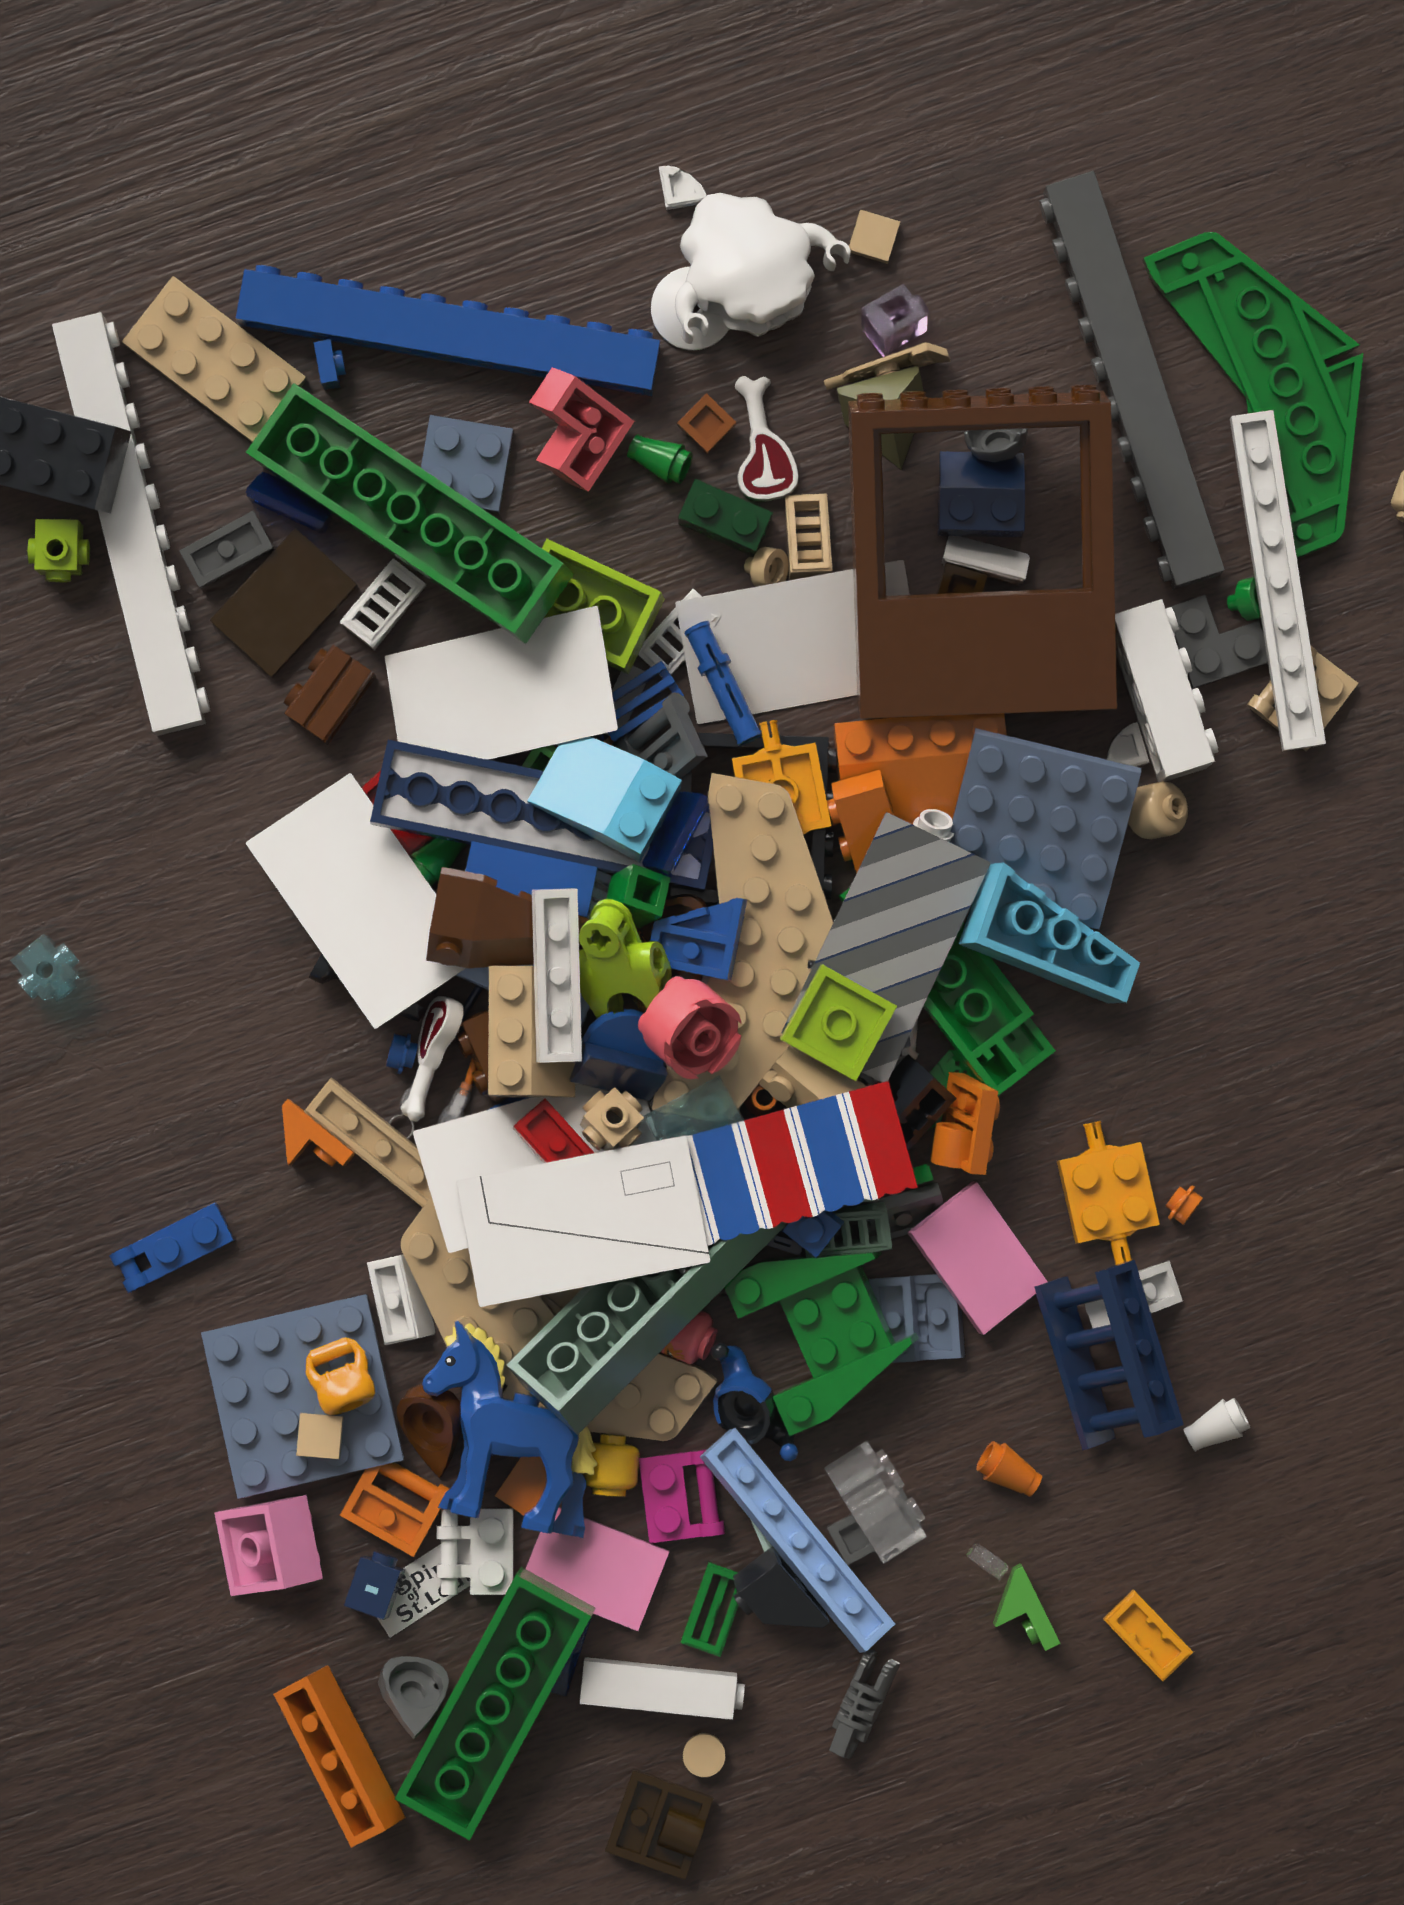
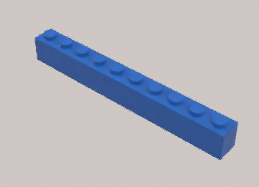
(447, 331)

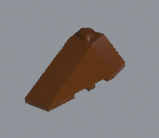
(480, 923)

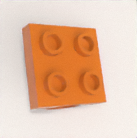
(966, 1126)

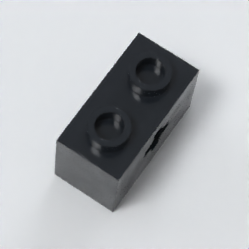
(917, 1098)

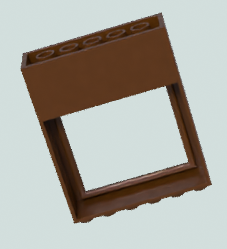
(983, 646)

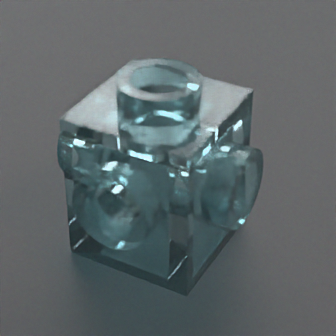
(32, 963)

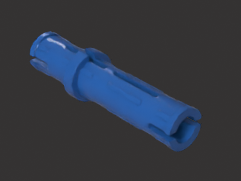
(717, 670)

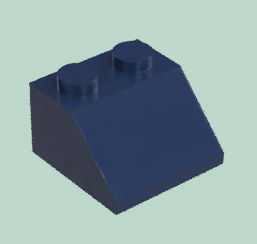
(980, 496)

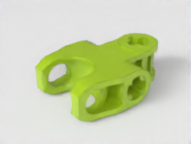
(618, 961)

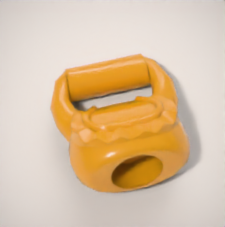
(345, 1386)

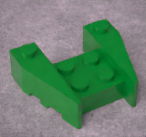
(833, 1323)

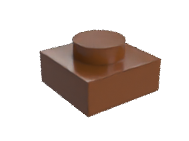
(706, 423)

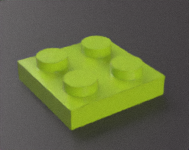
(838, 1022)

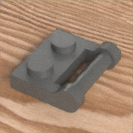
(677, 749)

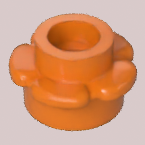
(1183, 1204)

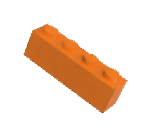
(339, 1756)

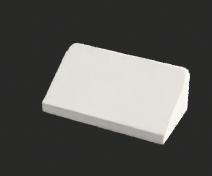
(987, 558)
(399, 1301)

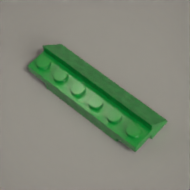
(984, 1017)

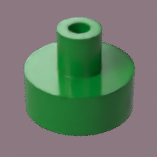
(1245, 599)

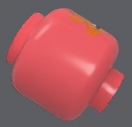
(693, 1340)

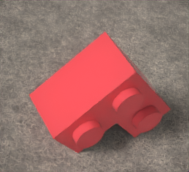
(586, 429)

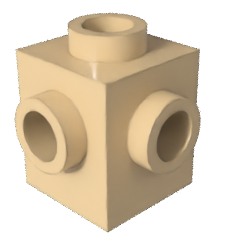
(600, 1131)

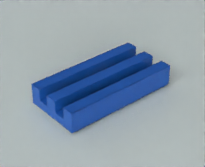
(633, 684)

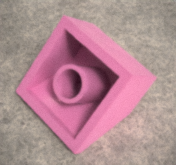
(268, 1546)

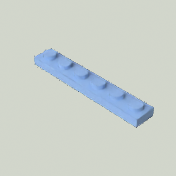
(797, 1540)

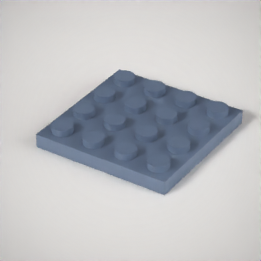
(1046, 817)
(264, 1388)

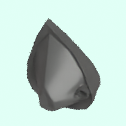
(411, 1692)

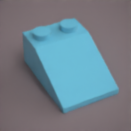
(606, 794)

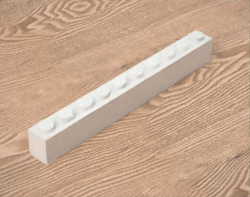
(132, 533)

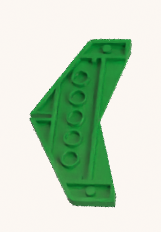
(1276, 358)

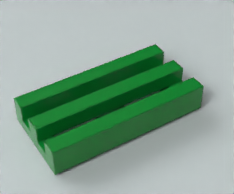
(702, 1644)

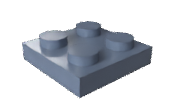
(469, 458)

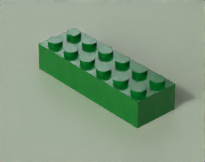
(495, 1703)

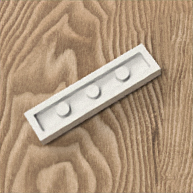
(556, 975)

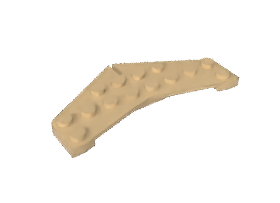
(784, 925)
(649, 1407)

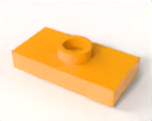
(1148, 1635)

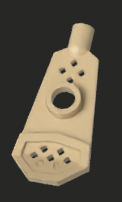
(918, 355)

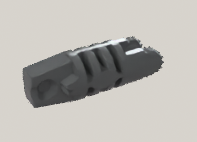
(861, 1705)

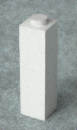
(660, 1688)

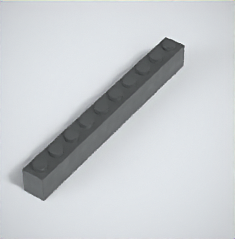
(1132, 381)

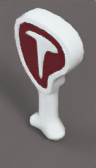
(770, 466)
(437, 1032)

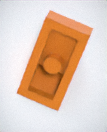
(302, 1129)

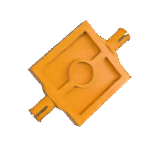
(793, 769)
(1108, 1192)

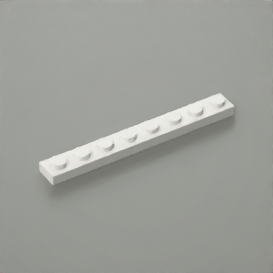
(1277, 580)

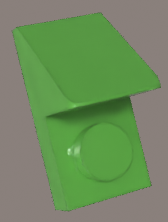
(1021, 1598)

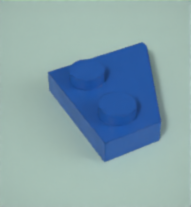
(703, 939)

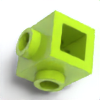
(50, 536)

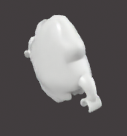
(748, 265)

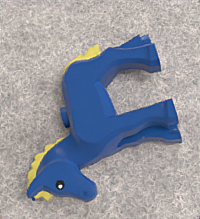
(509, 1429)

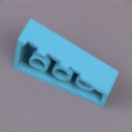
(1035, 934)

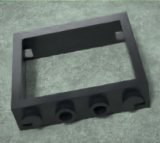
(821, 841)

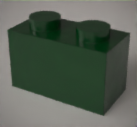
(725, 517)

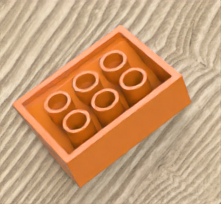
(917, 756)

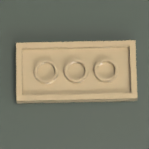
(212, 358)

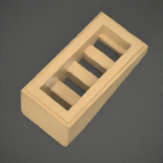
(808, 562)

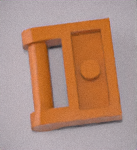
(390, 1516)

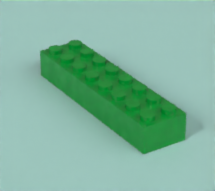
(410, 513)

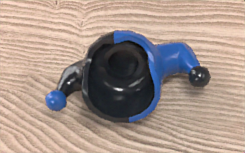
(748, 1402)

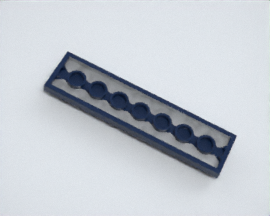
(487, 803)

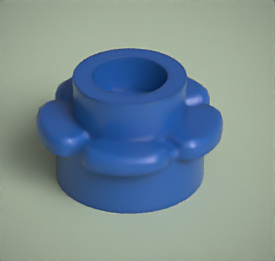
(401, 1052)

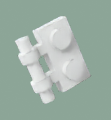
(490, 1552)

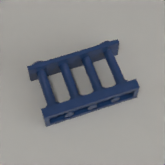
(1138, 1349)

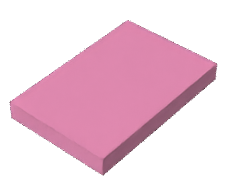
(977, 1257)
(602, 1569)

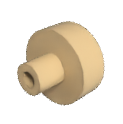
(767, 566)

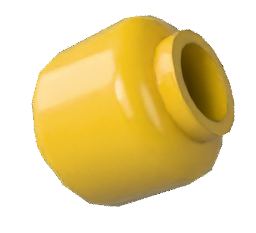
(615, 1466)

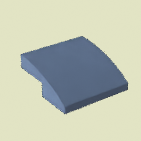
(921, 1307)

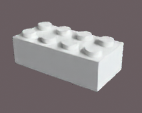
(1161, 691)

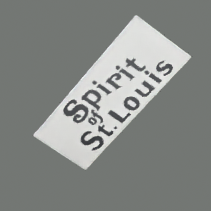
(422, 1589)

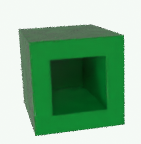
(640, 892)

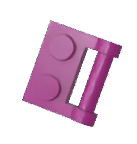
(667, 1499)

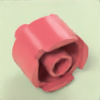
(691, 1028)

